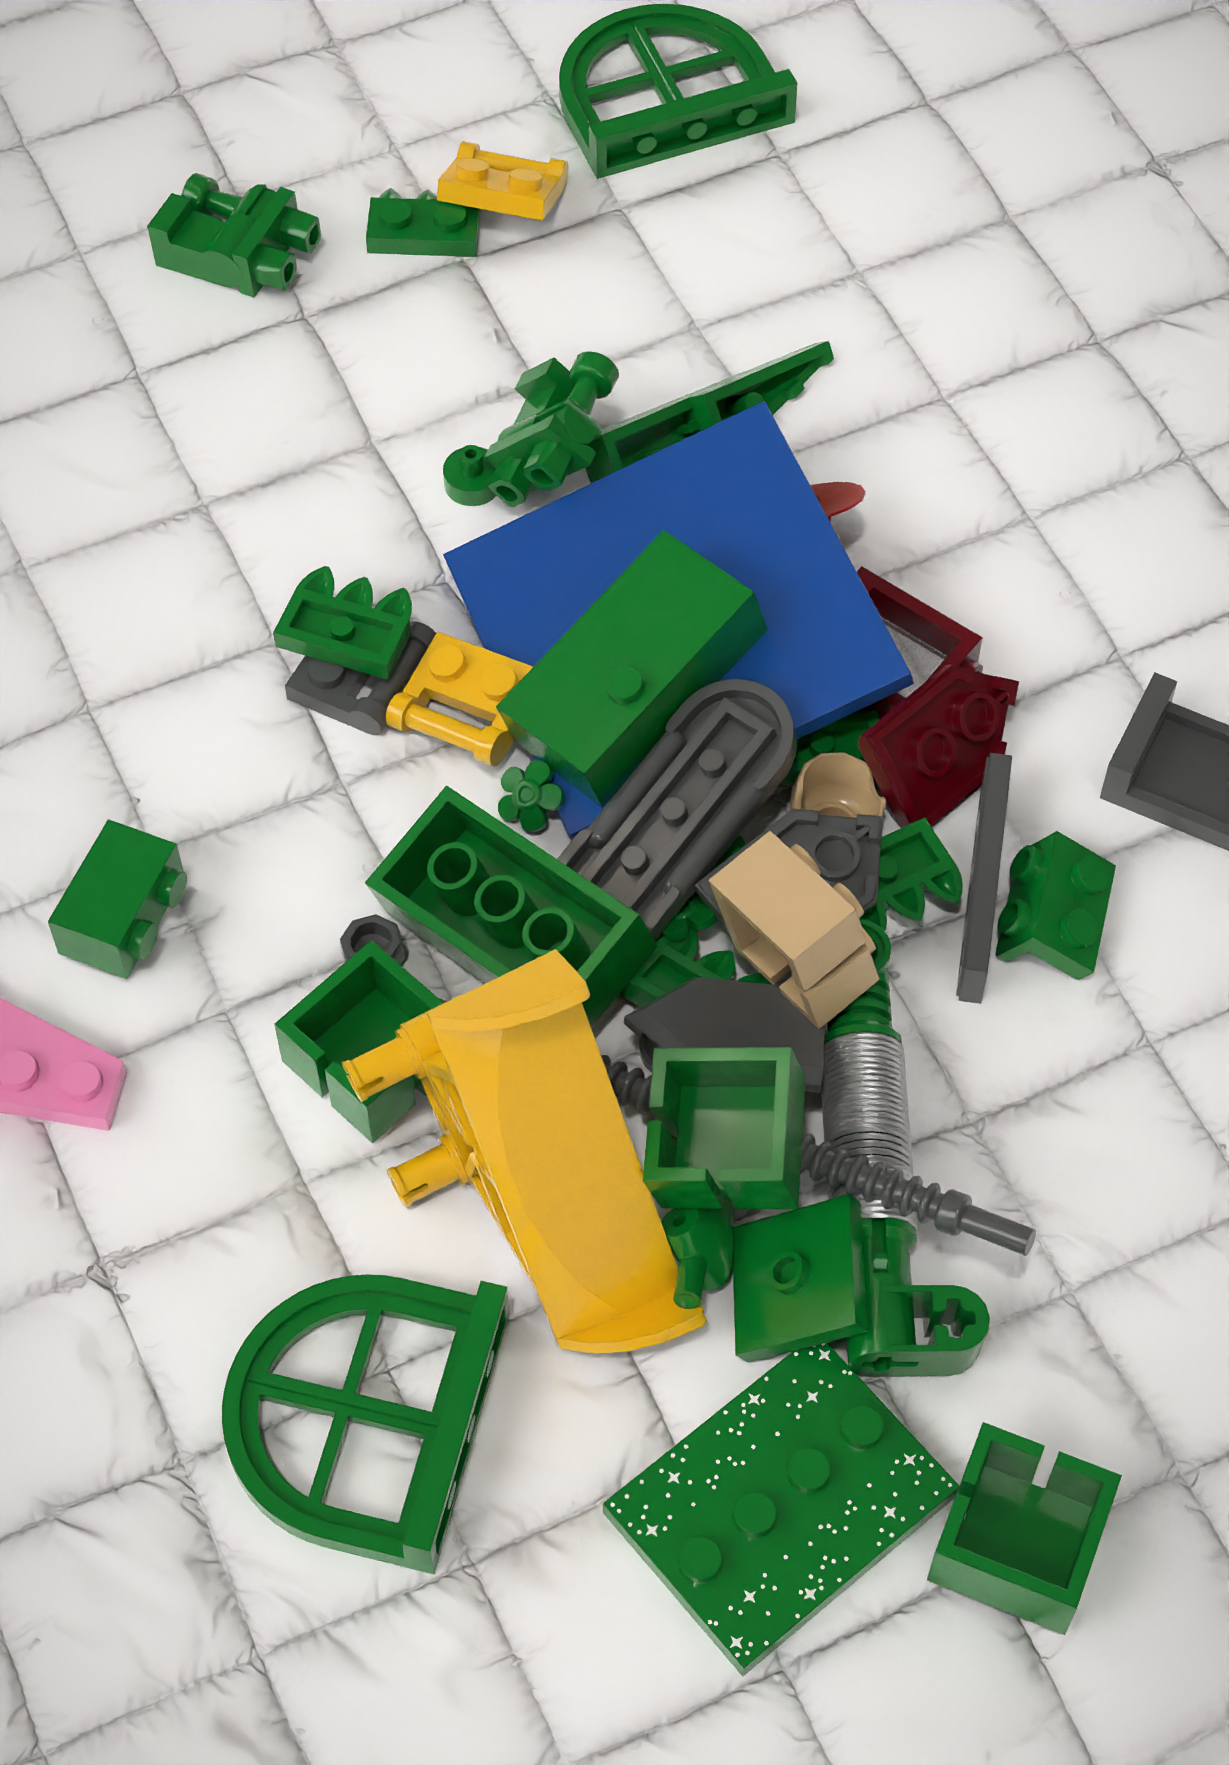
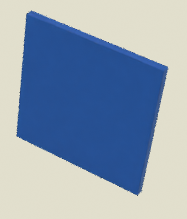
(738, 504)

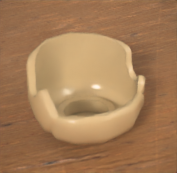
(836, 787)

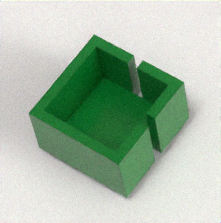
(346, 1018)
(734, 1128)
(1023, 1542)

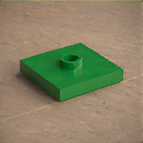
(799, 1279)

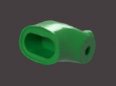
(703, 1248)

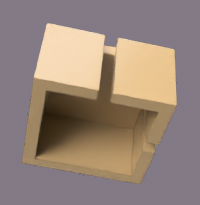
(796, 922)

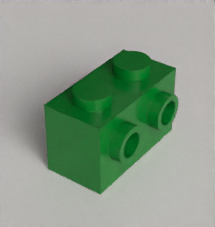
(118, 899)

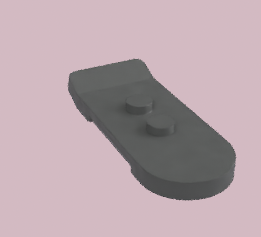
(687, 799)

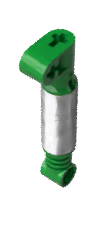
(870, 1116)

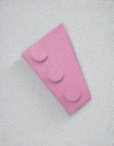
(55, 1073)

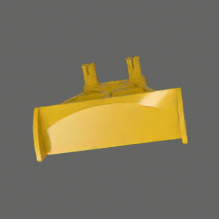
(546, 1149)

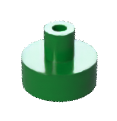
(468, 476)

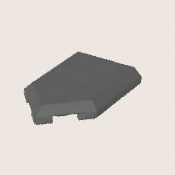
(841, 847)
(731, 1016)

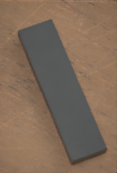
(984, 878)

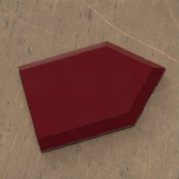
(937, 742)

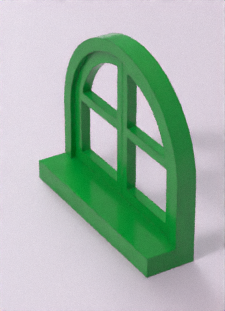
(679, 123)
(445, 1431)

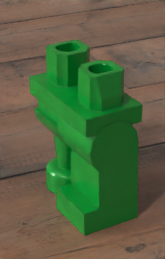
(245, 248)
(551, 426)

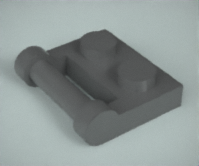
(334, 688)

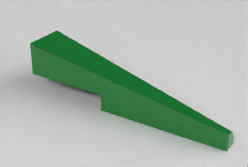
(685, 416)

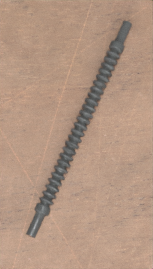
(950, 1211)

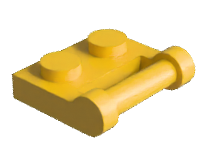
(502, 182)
(466, 680)

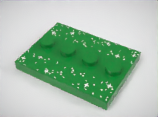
(780, 1503)

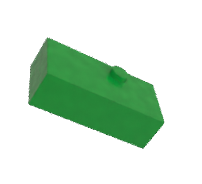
(630, 664)
(505, 901)

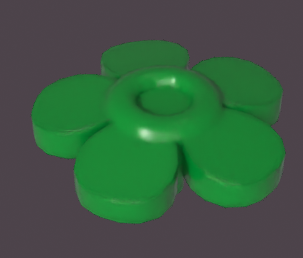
(530, 795)
(691, 915)

